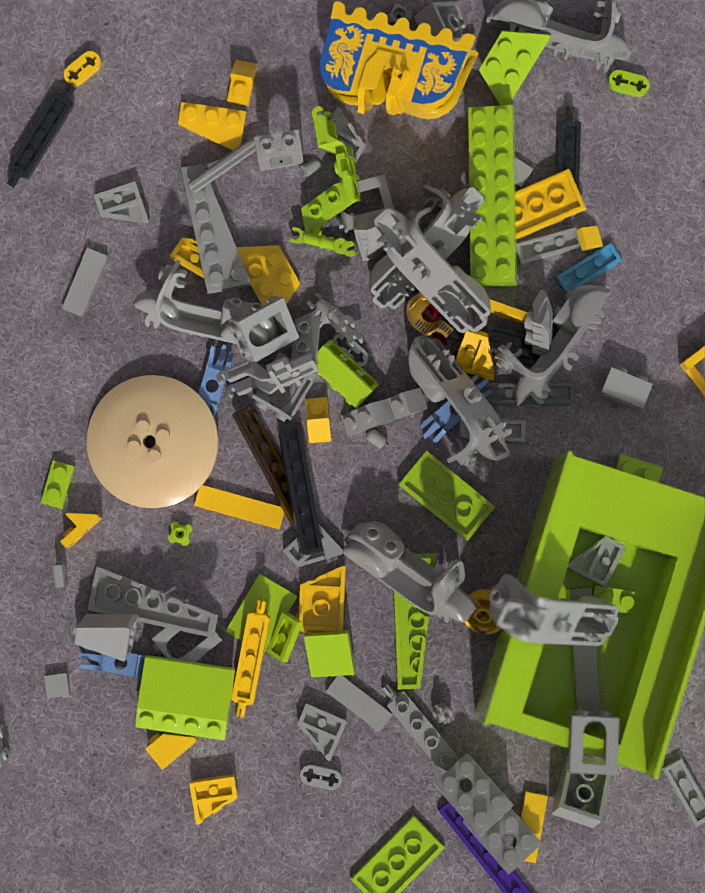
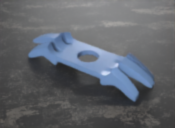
(211, 372)
(444, 416)
(107, 663)

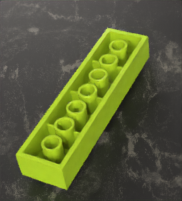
(494, 177)

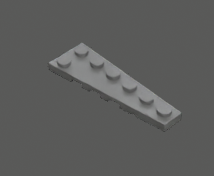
(216, 248)
(122, 595)

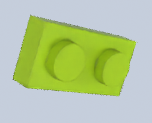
(57, 484)
(622, 598)
(284, 637)

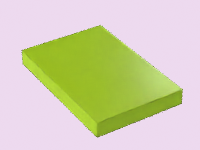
(277, 599)

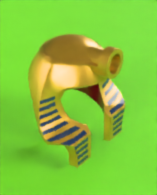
(423, 316)

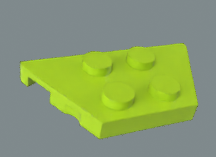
(511, 62)

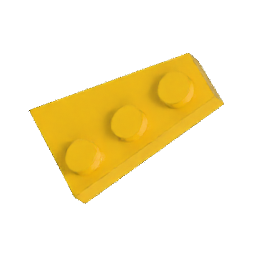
(214, 123)

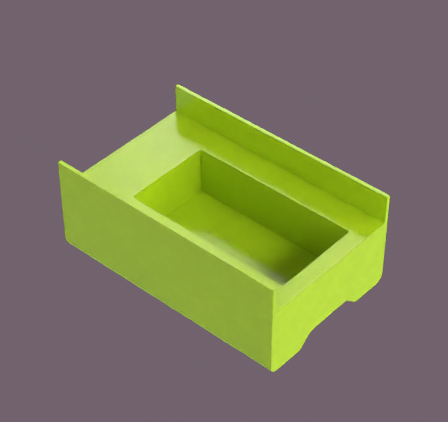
(649, 653)

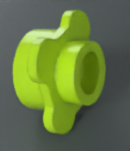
(184, 538)

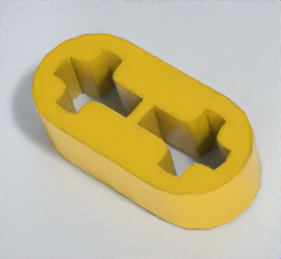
(78, 65)

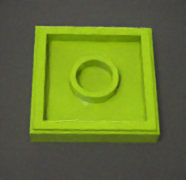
(329, 654)

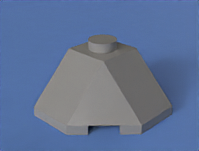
(443, 15)

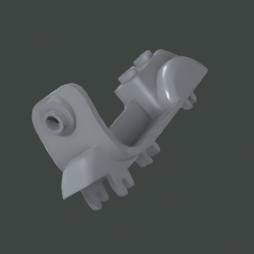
(535, 18)
(445, 234)
(446, 287)
(576, 315)
(199, 319)
(444, 378)
(428, 588)
(551, 620)

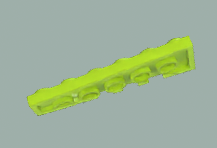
(411, 635)

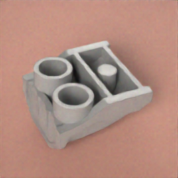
(366, 237)
(539, 324)

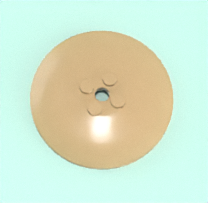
(183, 436)

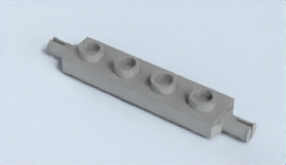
(421, 729)

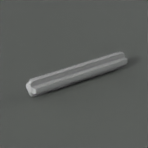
(222, 166)

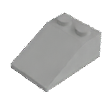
(581, 795)

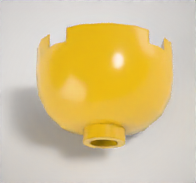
(481, 617)

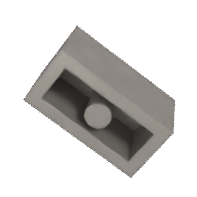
(625, 387)

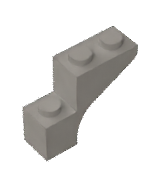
(384, 411)

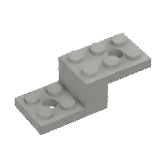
(487, 813)

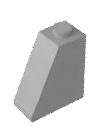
(107, 633)

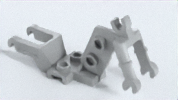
(304, 353)

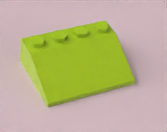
(185, 697)

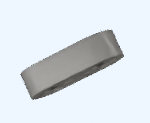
(356, 349)
(322, 771)

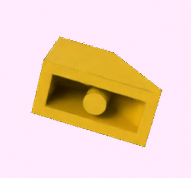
(168, 747)

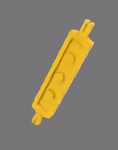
(251, 658)

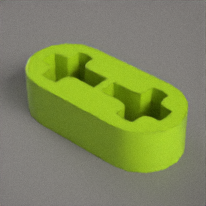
(629, 78)

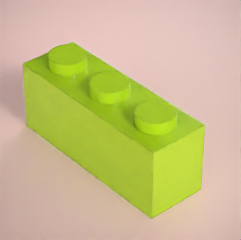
(345, 374)

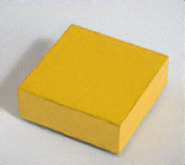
(589, 238)

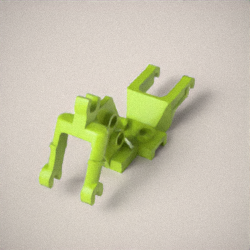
(335, 198)

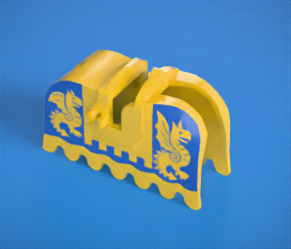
(408, 68)

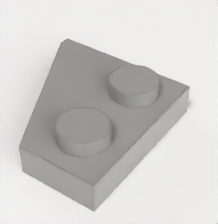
(347, 134)
(122, 204)
(330, 549)
(598, 560)
(322, 728)

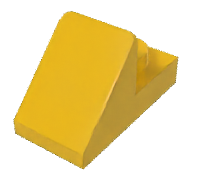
(241, 82)
(318, 420)
(83, 522)

